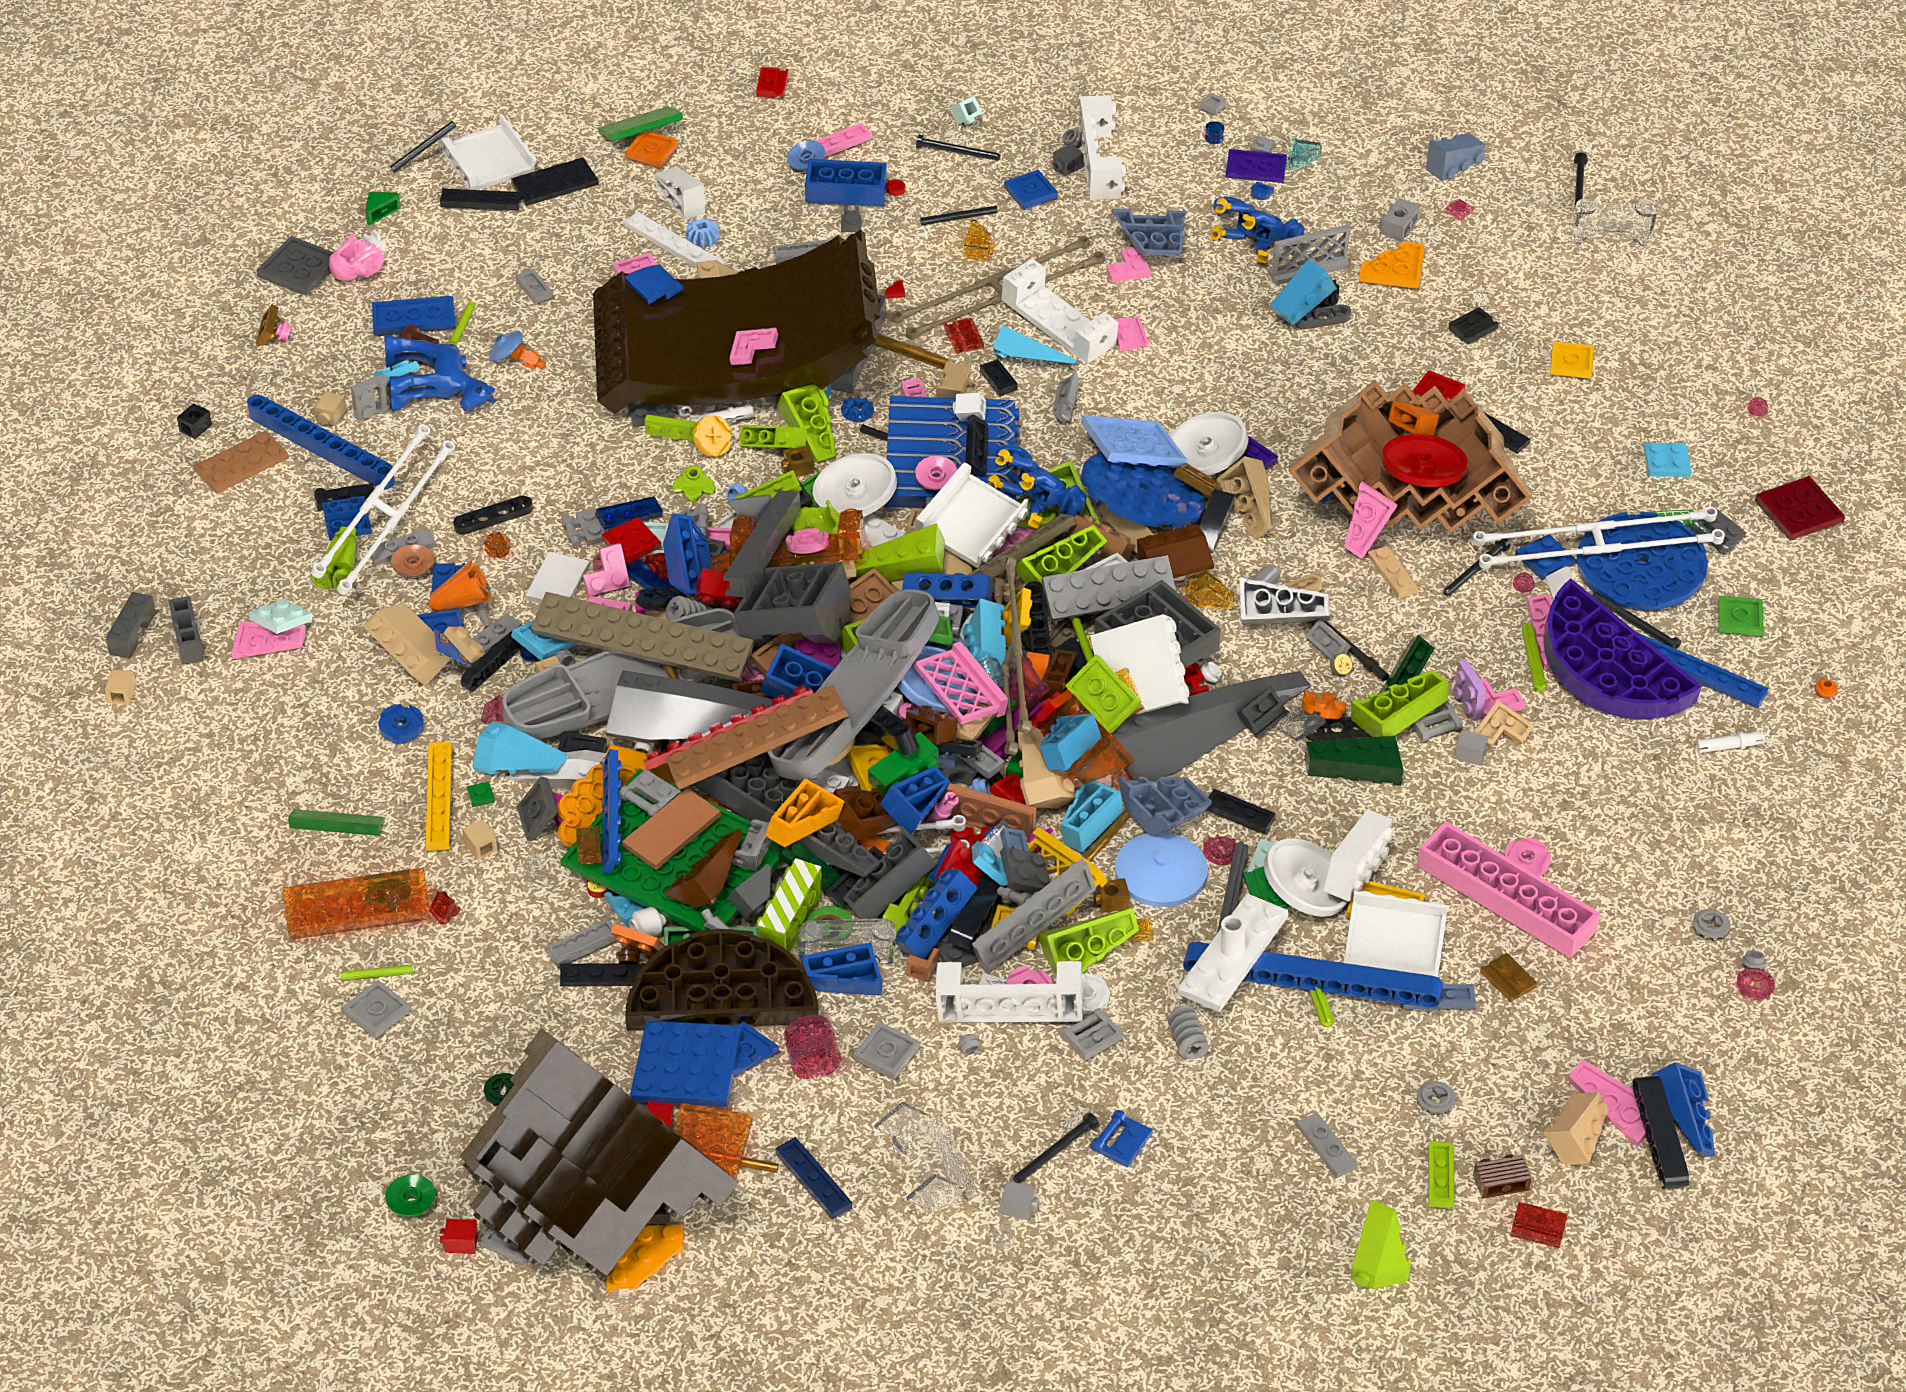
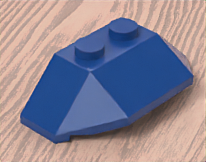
(685, 553)

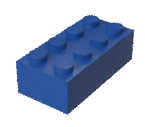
(846, 182)
(794, 669)

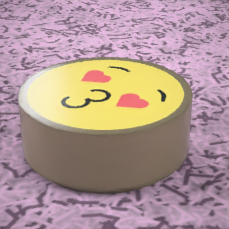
(1341, 664)

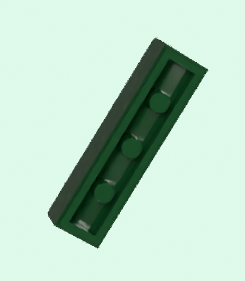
(1410, 662)

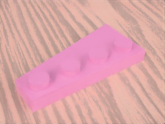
(1538, 610)
(1619, 1098)

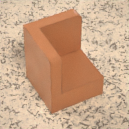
(922, 968)

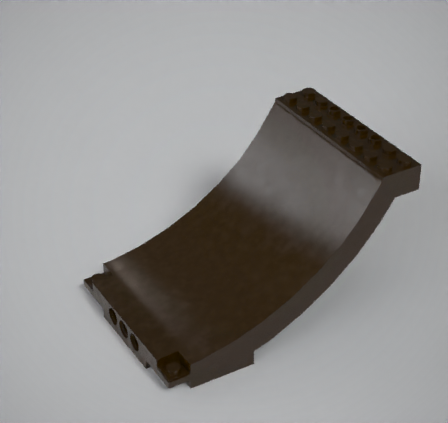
(683, 344)

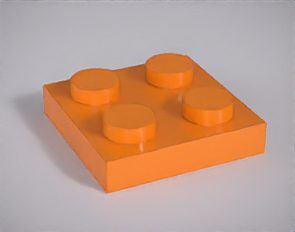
(651, 148)
(634, 939)

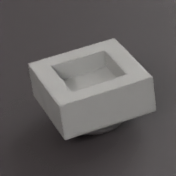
(1213, 103)
(1262, 144)

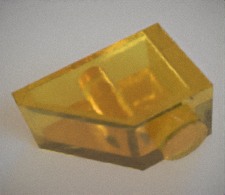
(978, 243)
(1209, 592)

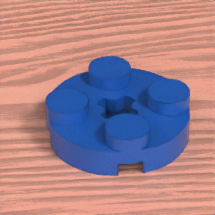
(401, 733)

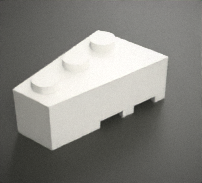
(681, 192)

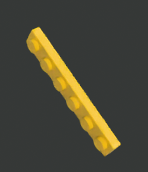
(438, 796)

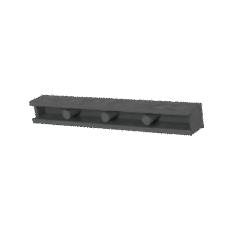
(762, 543)

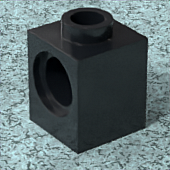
(194, 421)

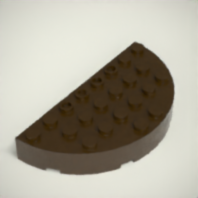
(721, 981)

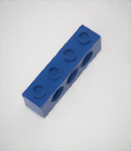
(958, 583)
(946, 910)

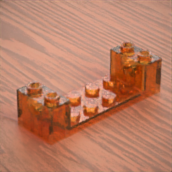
(845, 546)

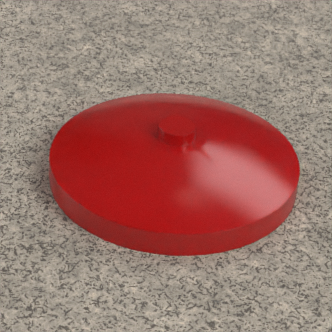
(1424, 460)

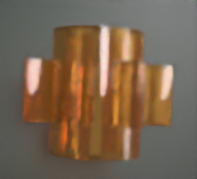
(497, 545)

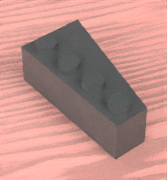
(898, 872)

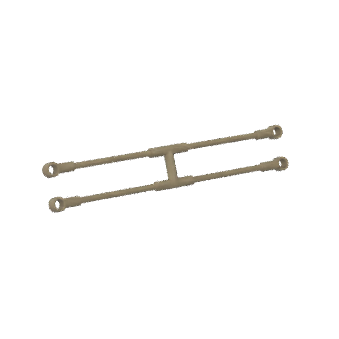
(913, 332)
(1013, 651)

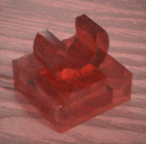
(444, 908)

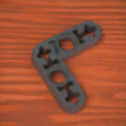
(1340, 312)

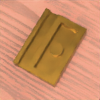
(1197, 479)
(1508, 977)

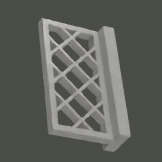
(1329, 261)

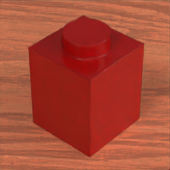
(459, 1236)

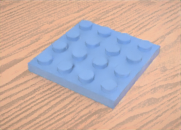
(1133, 441)

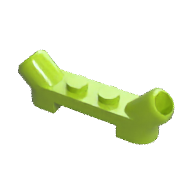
(901, 914)

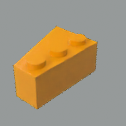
(803, 813)

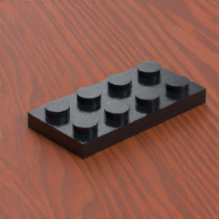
(554, 181)

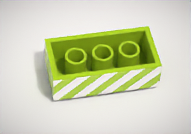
(792, 904)

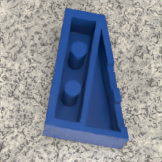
(915, 797)

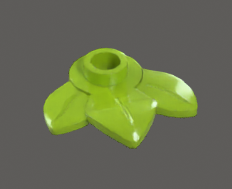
(693, 485)

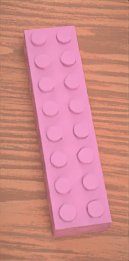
(1508, 889)

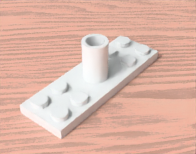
(1232, 952)

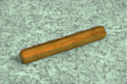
(911, 351)

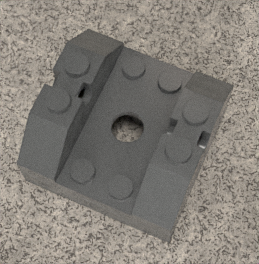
(794, 601)
(1194, 631)

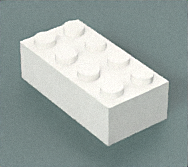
(1359, 855)

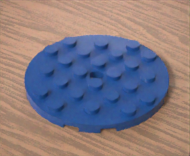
(1161, 501)
(1667, 578)

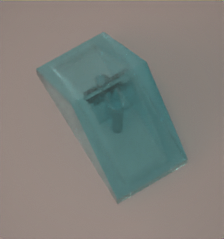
(1303, 153)

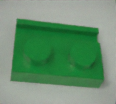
(1259, 887)

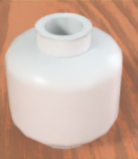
(648, 921)

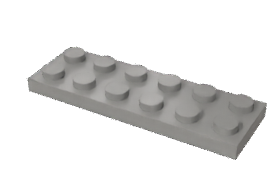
(1102, 587)
(1034, 916)

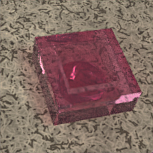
(1459, 209)
(492, 710)

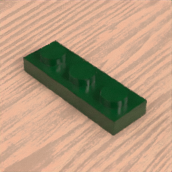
(798, 851)

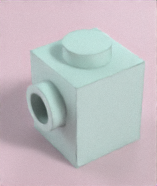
(965, 111)

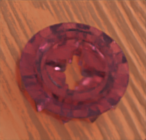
(1214, 854)
(1756, 976)

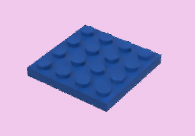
(686, 1063)

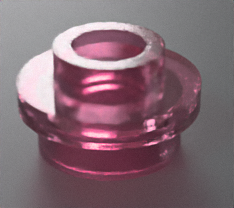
(1758, 406)
(1523, 582)

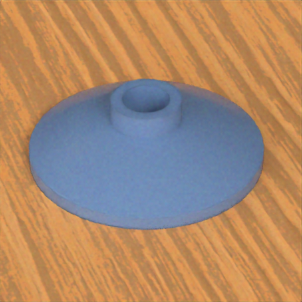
(803, 151)
(505, 345)

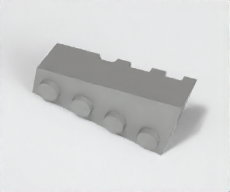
(1280, 604)

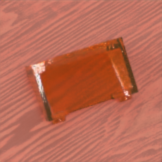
(1103, 759)

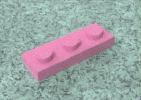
(845, 139)

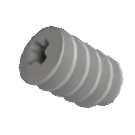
(682, 606)
(1188, 1032)

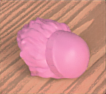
(355, 259)

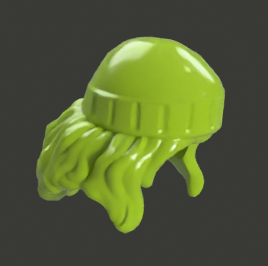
(820, 518)

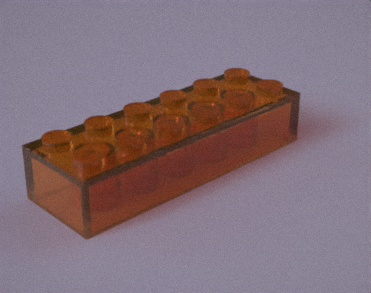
(356, 903)

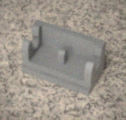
(754, 847)

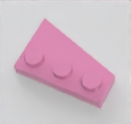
(1368, 520)
(256, 640)

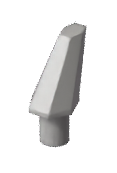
(713, 922)

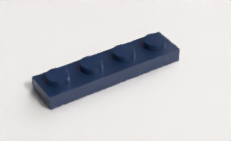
(813, 1178)

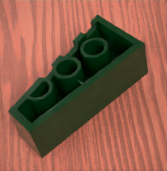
(1356, 759)

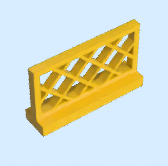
(1063, 855)

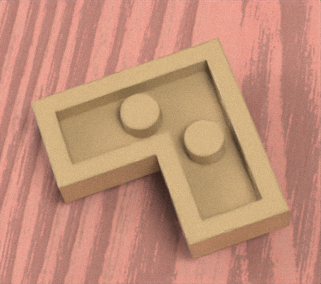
(1504, 720)

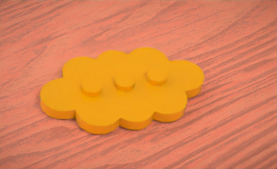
(584, 802)

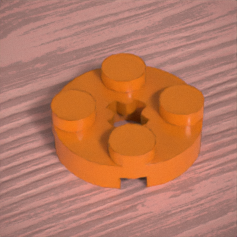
(1325, 704)

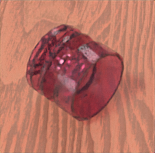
(812, 1047)

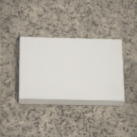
(557, 575)

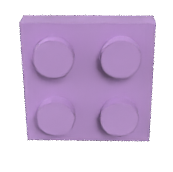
(1469, 690)

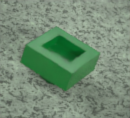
(480, 794)

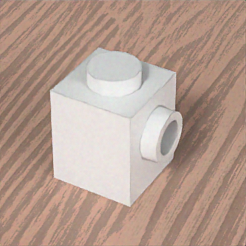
(969, 404)

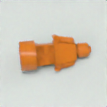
(530, 359)

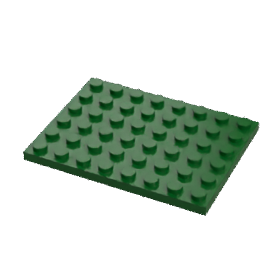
(647, 886)

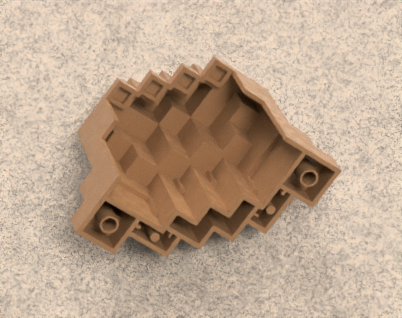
(1353, 453)

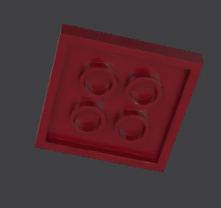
(1800, 508)

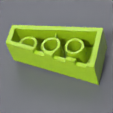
(910, 553)
(1062, 556)
(1400, 705)

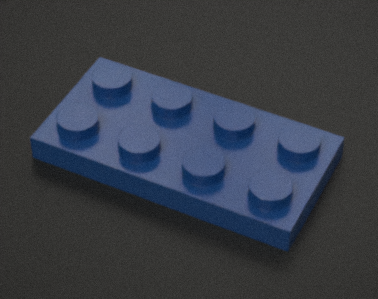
(424, 313)

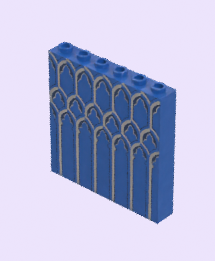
(930, 428)

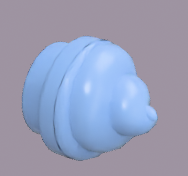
(735, 490)
(981, 785)

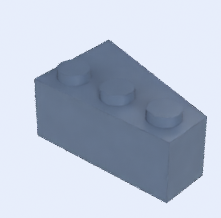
(1453, 155)

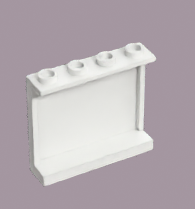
(488, 155)
(972, 516)
(1151, 656)
(1396, 933)

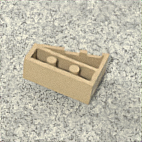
(955, 380)
(1577, 1128)

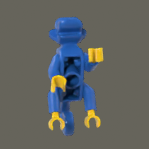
(1256, 223)
(1038, 483)

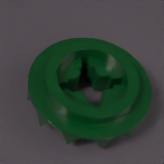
(493, 1087)

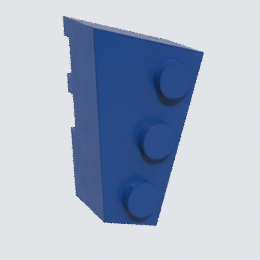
(845, 970)

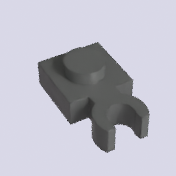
(850, 220)

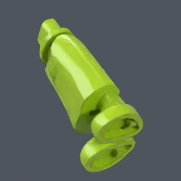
(342, 560)

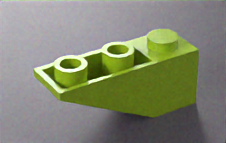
(772, 437)

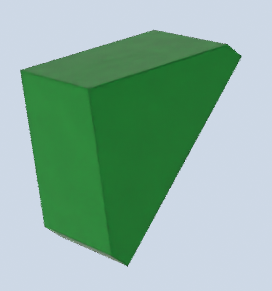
(381, 205)

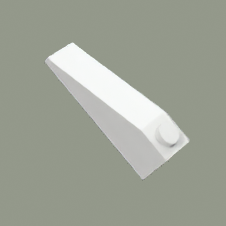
(571, 770)

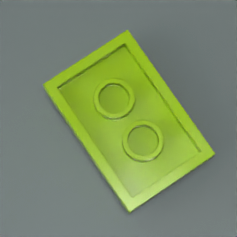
(1103, 693)

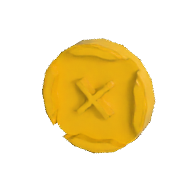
(712, 436)

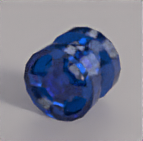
(1214, 132)

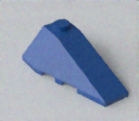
(1685, 1097)

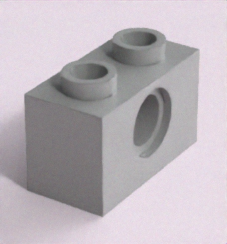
(1400, 219)

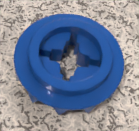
(854, 414)

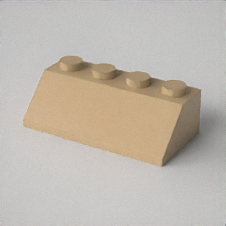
(1127, 527)
(407, 641)

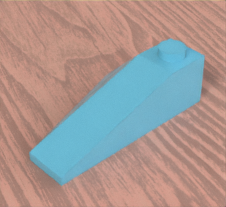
(1018, 345)
(512, 750)

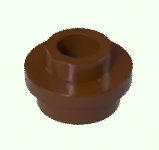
(627, 955)

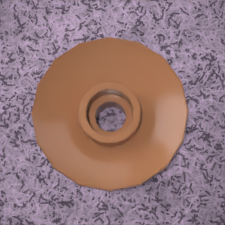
(412, 560)

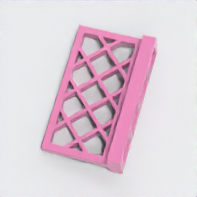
(975, 678)

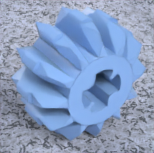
(702, 232)

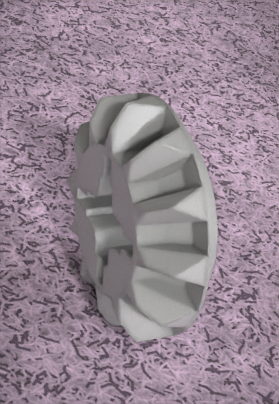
(1705, 917)
(1442, 1091)

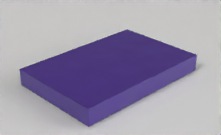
(1256, 166)

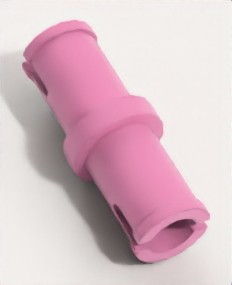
(943, 808)

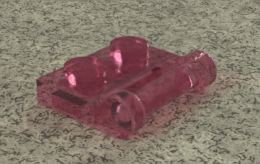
(1032, 696)

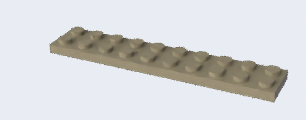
(642, 636)

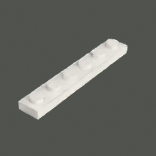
(668, 240)

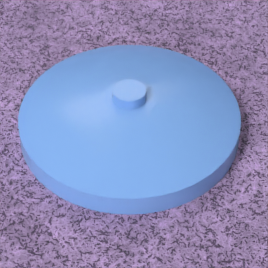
(920, 693)
(1162, 869)

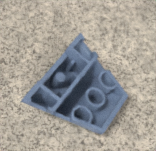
(1153, 233)
(1162, 803)

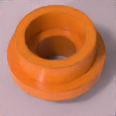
(1826, 688)

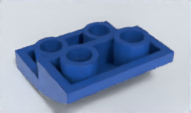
(653, 283)
(342, 512)

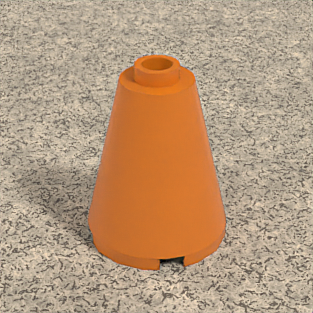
(461, 590)

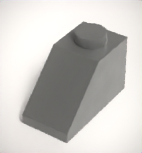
(751, 506)
(752, 893)

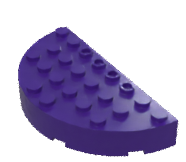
(1610, 662)

